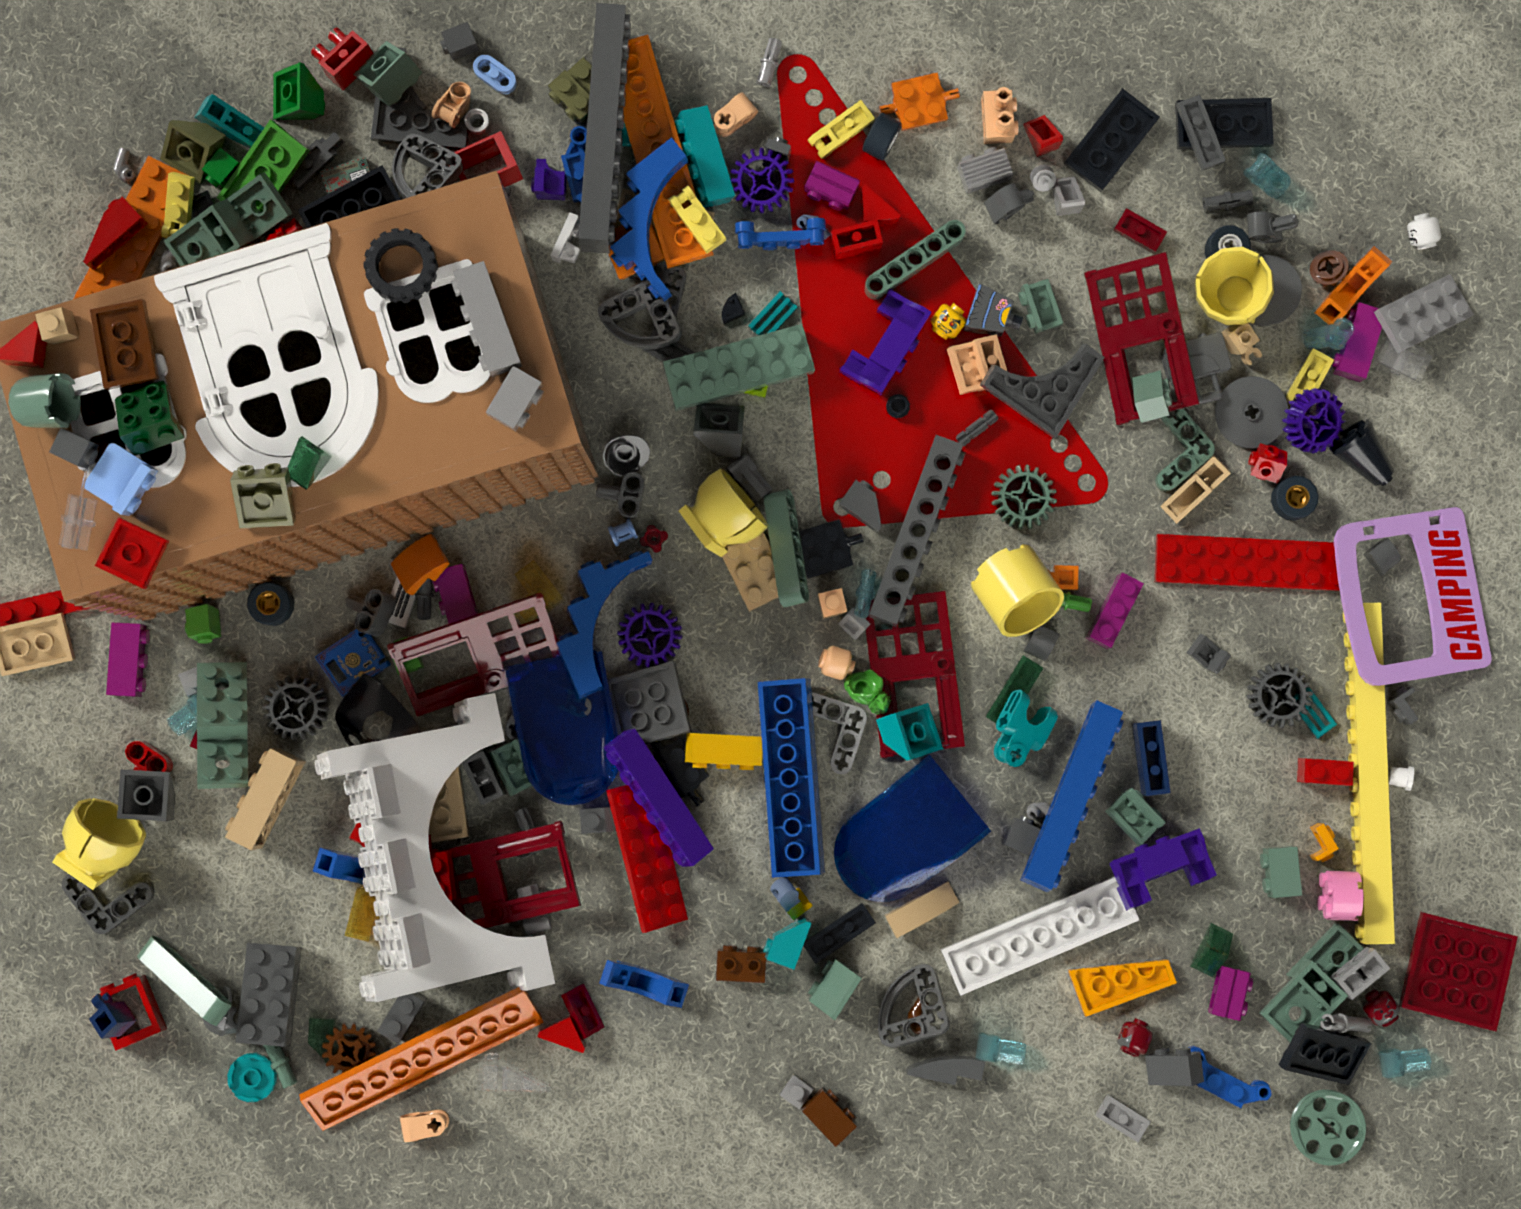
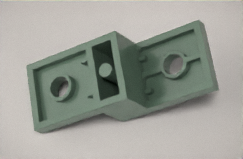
(230, 223)
(222, 725)
(1310, 984)

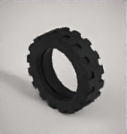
(400, 238)

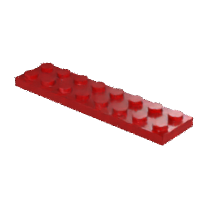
(1245, 562)

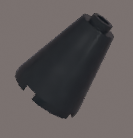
(1364, 453)

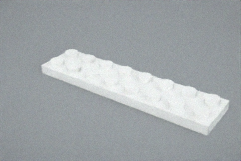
(1037, 936)

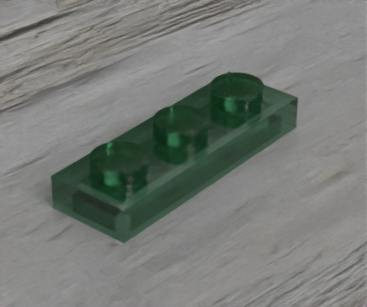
(1021, 678)

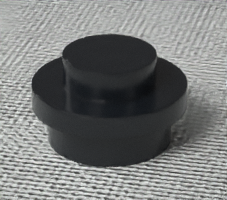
(898, 406)

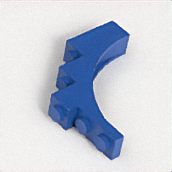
(649, 180)
(578, 648)

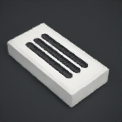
(403, 607)

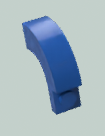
(339, 865)
(644, 982)

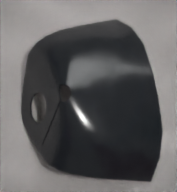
(365, 699)

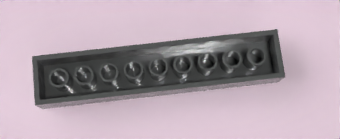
(604, 128)

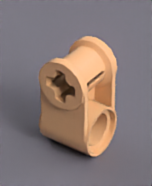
(453, 104)
(737, 112)
(419, 1124)

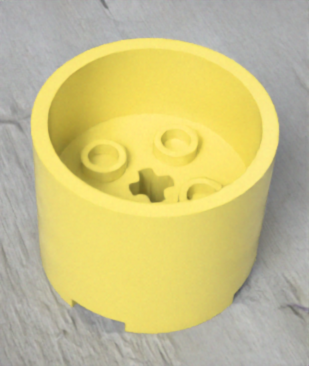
(1017, 591)

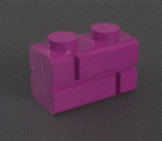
(831, 186)
(1230, 993)

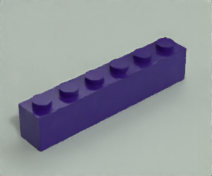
(658, 798)

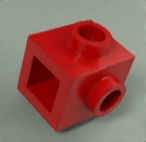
(1268, 463)

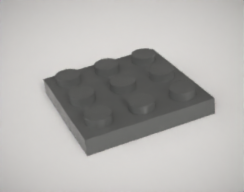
(650, 703)

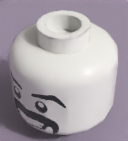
(1424, 231)

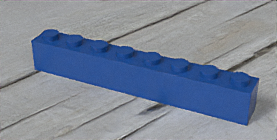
(1072, 796)

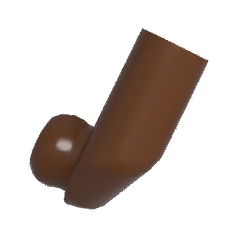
(915, 1011)

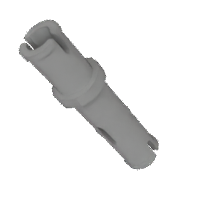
(1342, 1023)

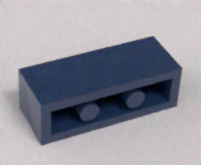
(1151, 758)

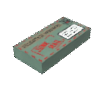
(344, 173)

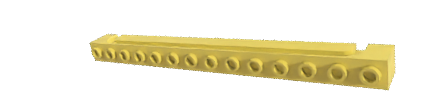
(1370, 792)

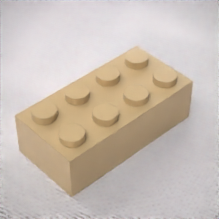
(264, 799)

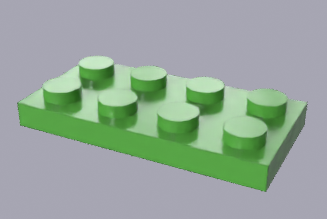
(275, 154)

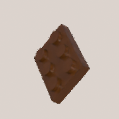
(124, 344)

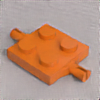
(919, 101)

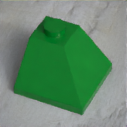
(297, 94)

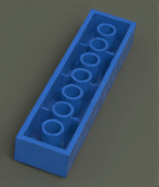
(791, 778)

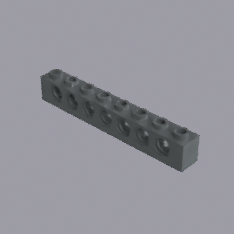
(941, 450)

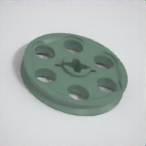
(1316, 1129)

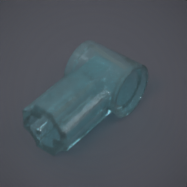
(1330, 336)
(185, 717)
(993, 1048)
(1397, 1062)

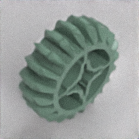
(1035, 498)

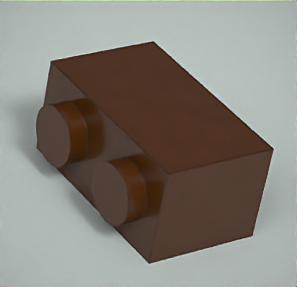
(829, 1116)

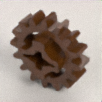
(342, 1040)

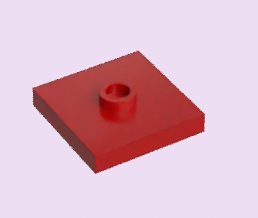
(132, 553)

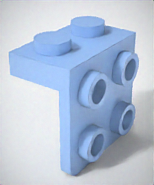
(120, 479)

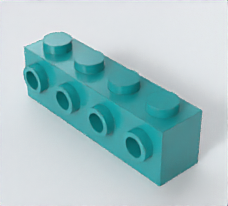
(704, 156)

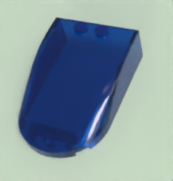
(554, 735)
(906, 834)

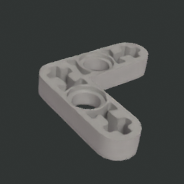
(843, 719)

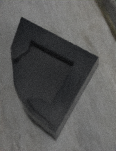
(732, 309)

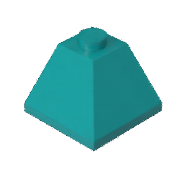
(910, 732)
(787, 943)

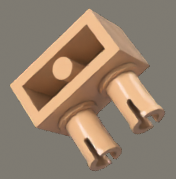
(999, 116)

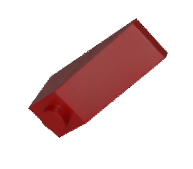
(116, 227)

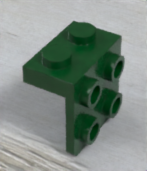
(147, 418)

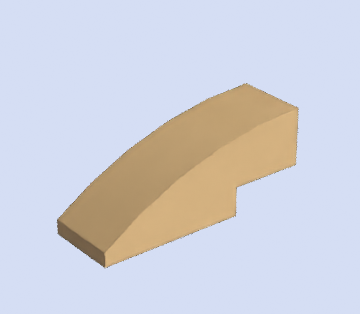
(1195, 489)
(921, 909)

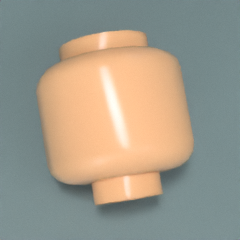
(836, 662)

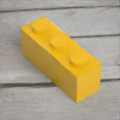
(723, 750)

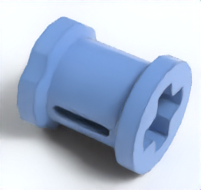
(622, 532)

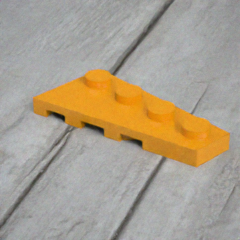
(1112, 985)

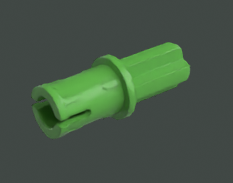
(1076, 602)

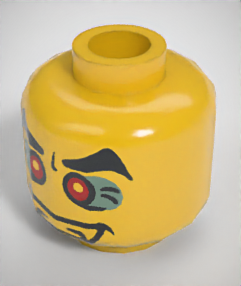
(948, 321)

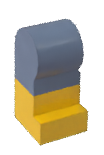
(791, 899)

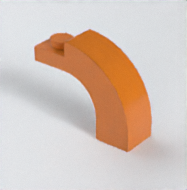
(1353, 286)

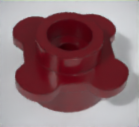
(651, 532)

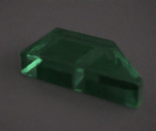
(317, 1033)

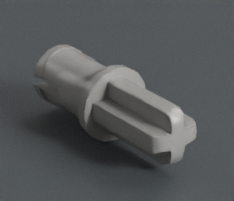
(769, 62)

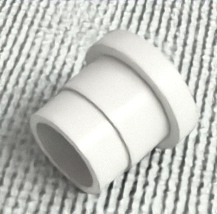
(475, 114)
(1401, 777)

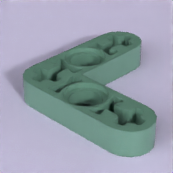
(1191, 452)

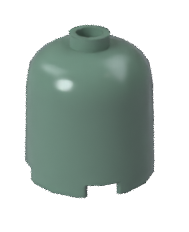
(44, 401)

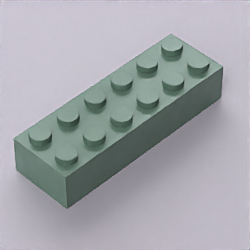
(738, 367)

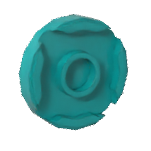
(253, 1070)

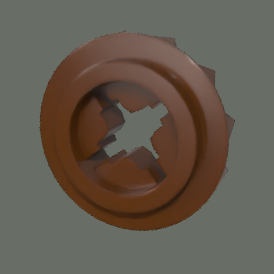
(1319, 265)

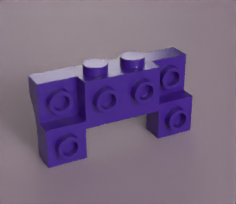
(889, 354)
(1165, 857)

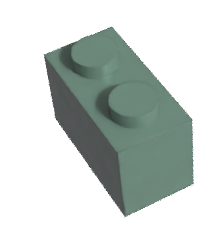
(1152, 396)
(1281, 871)

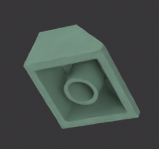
(388, 73)
(834, 987)

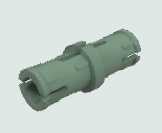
(281, 1065)

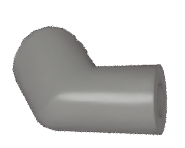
(121, 167)
(167, 261)
(1037, 810)

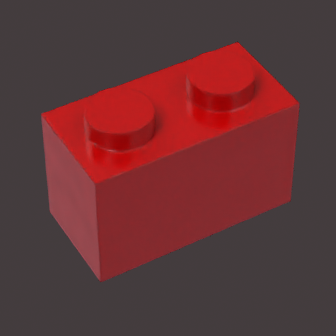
(856, 239)
(1325, 771)

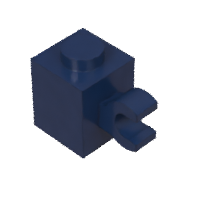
(111, 1017)

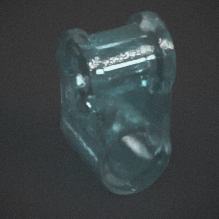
(1267, 174)

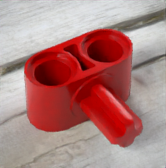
(149, 758)

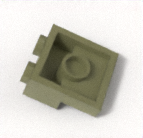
(573, 90)
(263, 496)

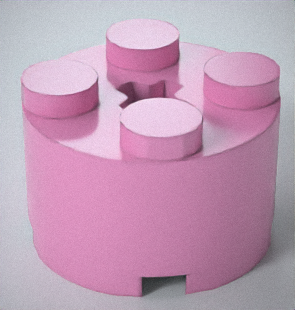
(1340, 895)

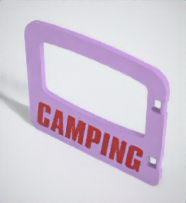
(1450, 590)

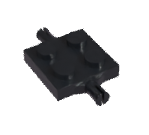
(826, 548)
(680, 773)

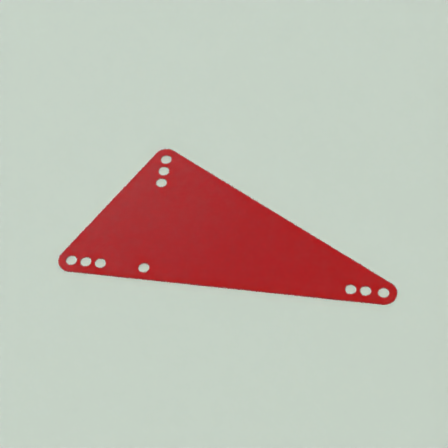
(850, 420)

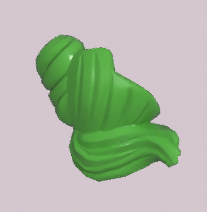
(867, 689)

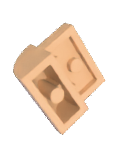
(973, 360)

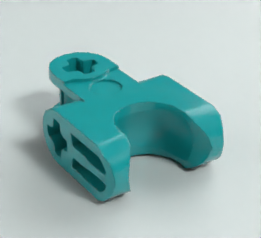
(1020, 734)

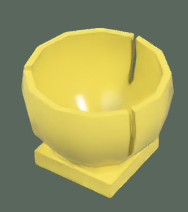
(1234, 286)
(723, 514)
(98, 842)

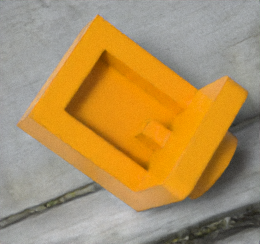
(1325, 838)

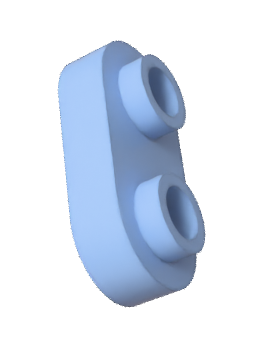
(495, 75)

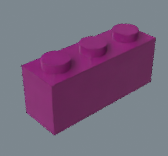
(1356, 356)
(455, 593)
(1114, 610)
(127, 659)

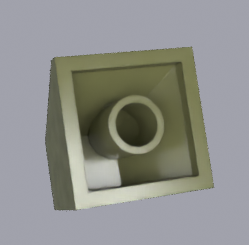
(190, 147)

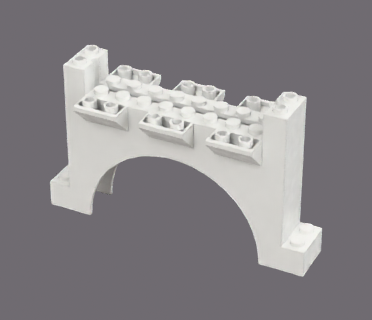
(419, 929)

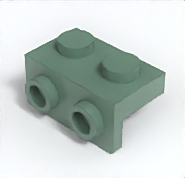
(1041, 306)
(510, 767)
(1135, 816)

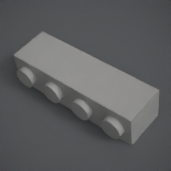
(486, 318)

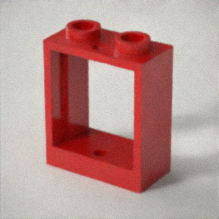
(487, 149)
(149, 1003)

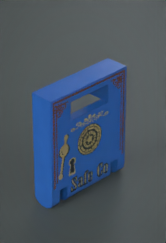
(354, 657)

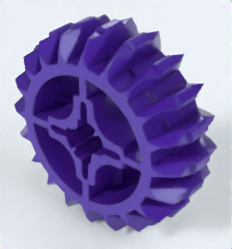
(744, 168)
(1321, 407)
(629, 640)

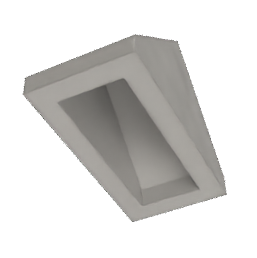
(1067, 196)

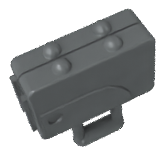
(1207, 358)

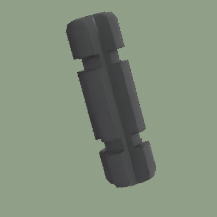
(977, 427)

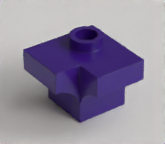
(548, 183)

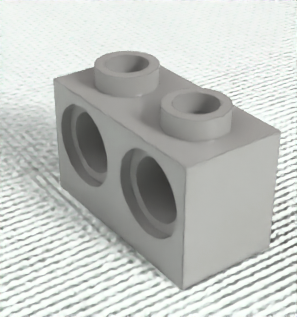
(1360, 972)

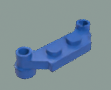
(574, 162)
(790, 239)
(1229, 1087)

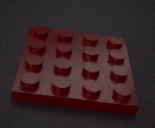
(1458, 971)

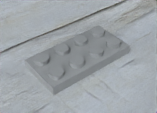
(1423, 313)

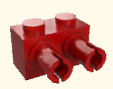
(344, 58)

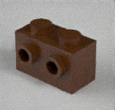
(741, 964)

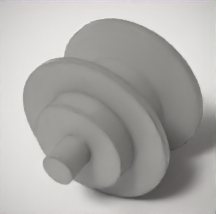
(1043, 178)

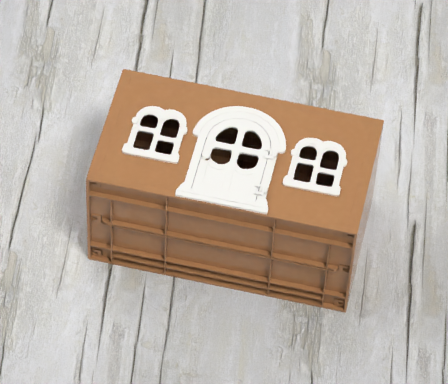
(396, 447)

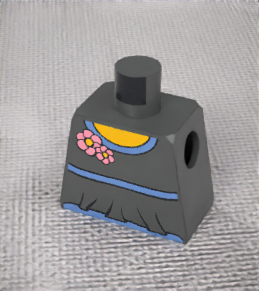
(991, 313)

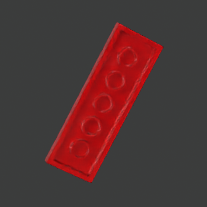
(647, 864)

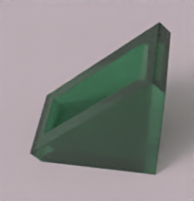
(306, 463)
(1212, 950)

